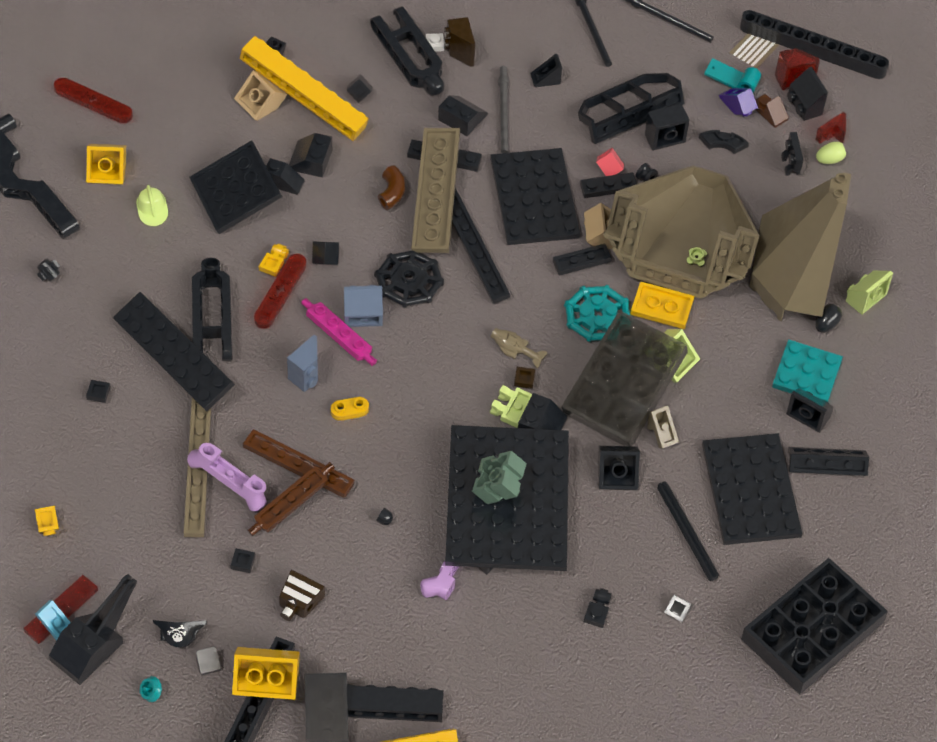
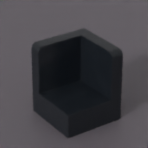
(359, 88)
(325, 253)

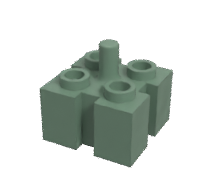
(499, 477)

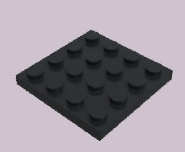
(235, 187)

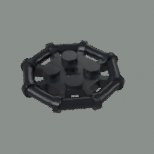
(409, 286)

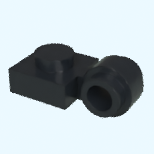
(597, 612)

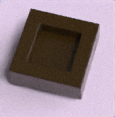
(524, 377)

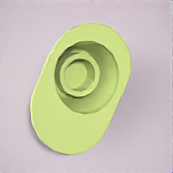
(152, 206)

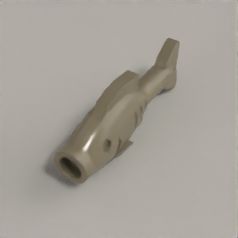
(512, 344)

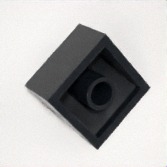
(808, 95)
(461, 114)
(312, 154)
(809, 409)
(542, 414)
(618, 467)

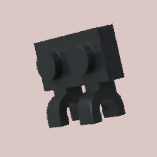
(794, 153)

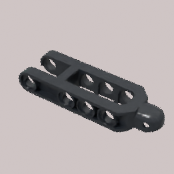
(428, 78)
(212, 277)

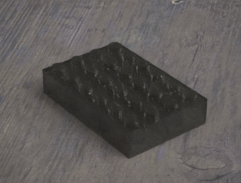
(624, 379)

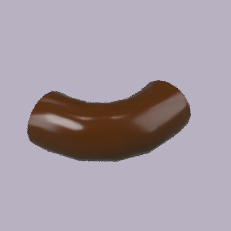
(395, 187)

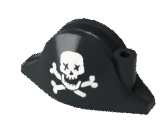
(179, 633)

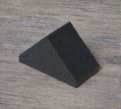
(548, 73)

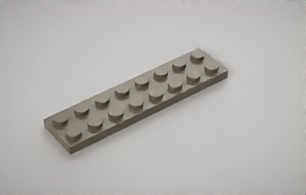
(436, 190)

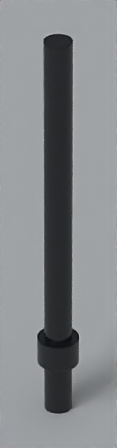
(639, 3)
(582, 4)

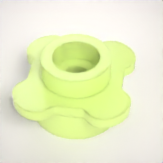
(696, 252)

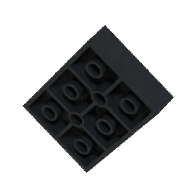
(814, 625)

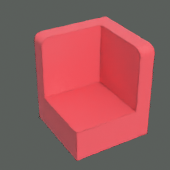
(610, 162)

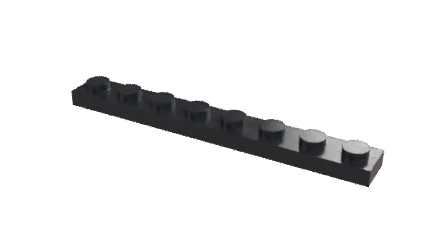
(478, 252)

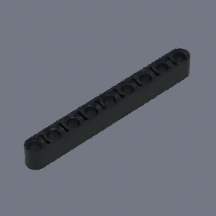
(814, 44)

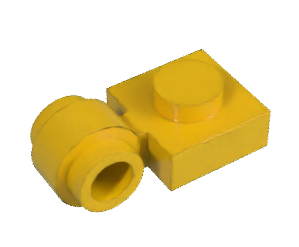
(273, 262)

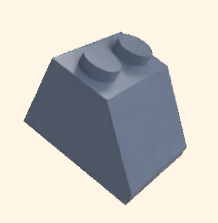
(303, 365)

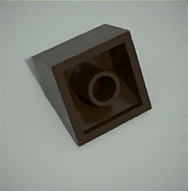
(460, 40)

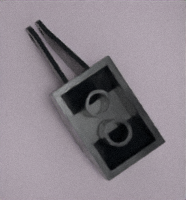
(92, 636)

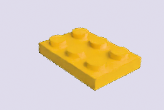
(662, 305)

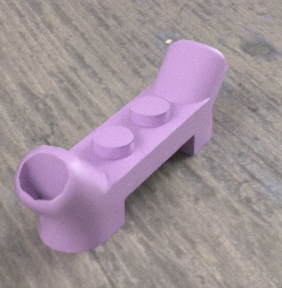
(249, 488)
(440, 585)

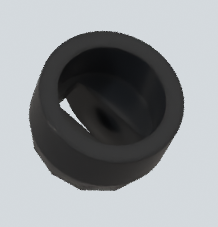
(385, 517)

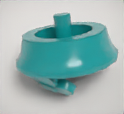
(151, 689)

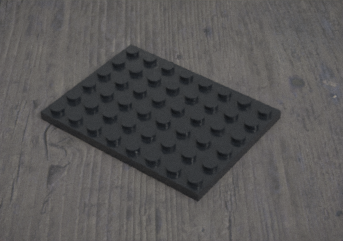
(515, 531)

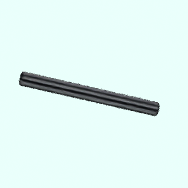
(688, 531)

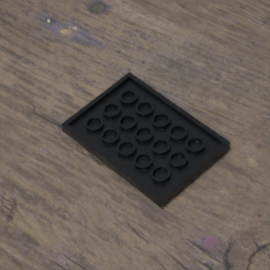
(534, 196)
(751, 489)

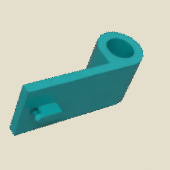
(733, 77)

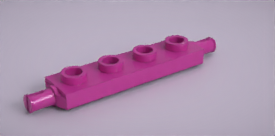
(339, 331)

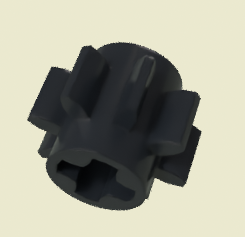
(48, 270)

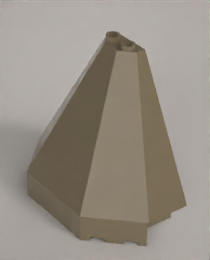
(669, 215)
(800, 249)

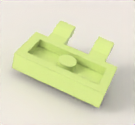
(513, 411)

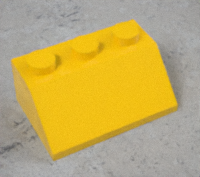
(265, 673)

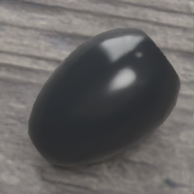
(830, 318)

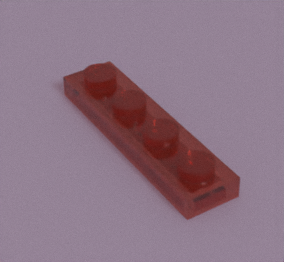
(67, 602)

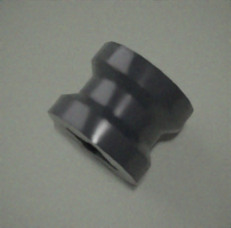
(646, 173)

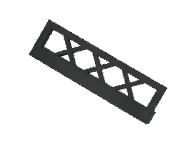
(828, 461)

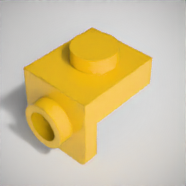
(47, 520)

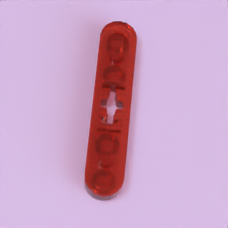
(103, 105)
(271, 303)

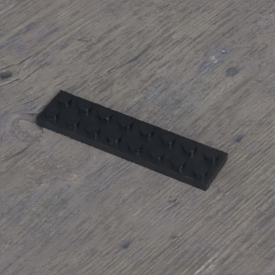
(173, 351)

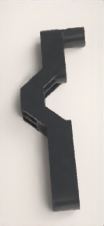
(34, 191)

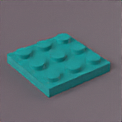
(807, 369)

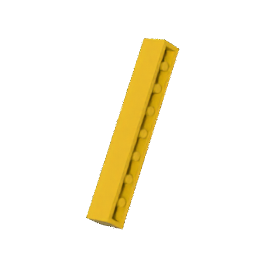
(304, 88)

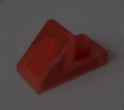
(835, 127)

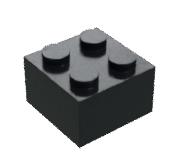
(666, 127)

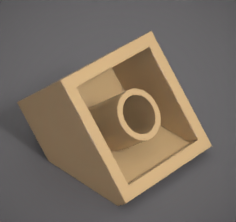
(259, 96)
(596, 224)

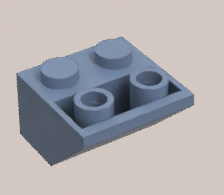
(363, 306)

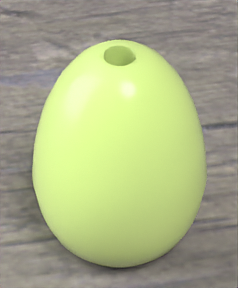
(831, 153)

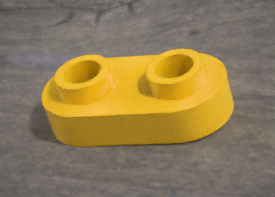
(350, 408)

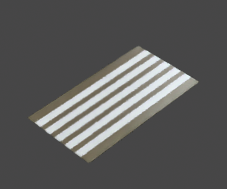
(753, 50)

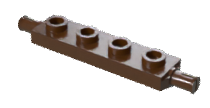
(291, 499)

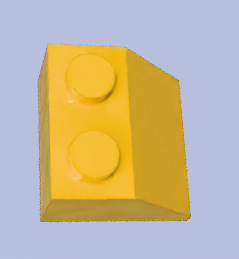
(106, 163)

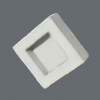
(436, 41)

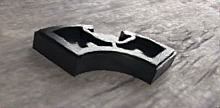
(725, 140)

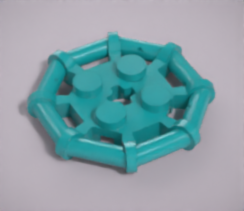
(590, 306)

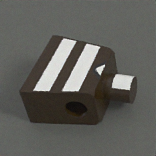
(299, 595)

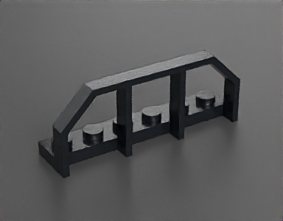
(632, 116)

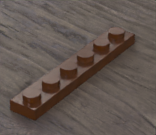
(295, 461)

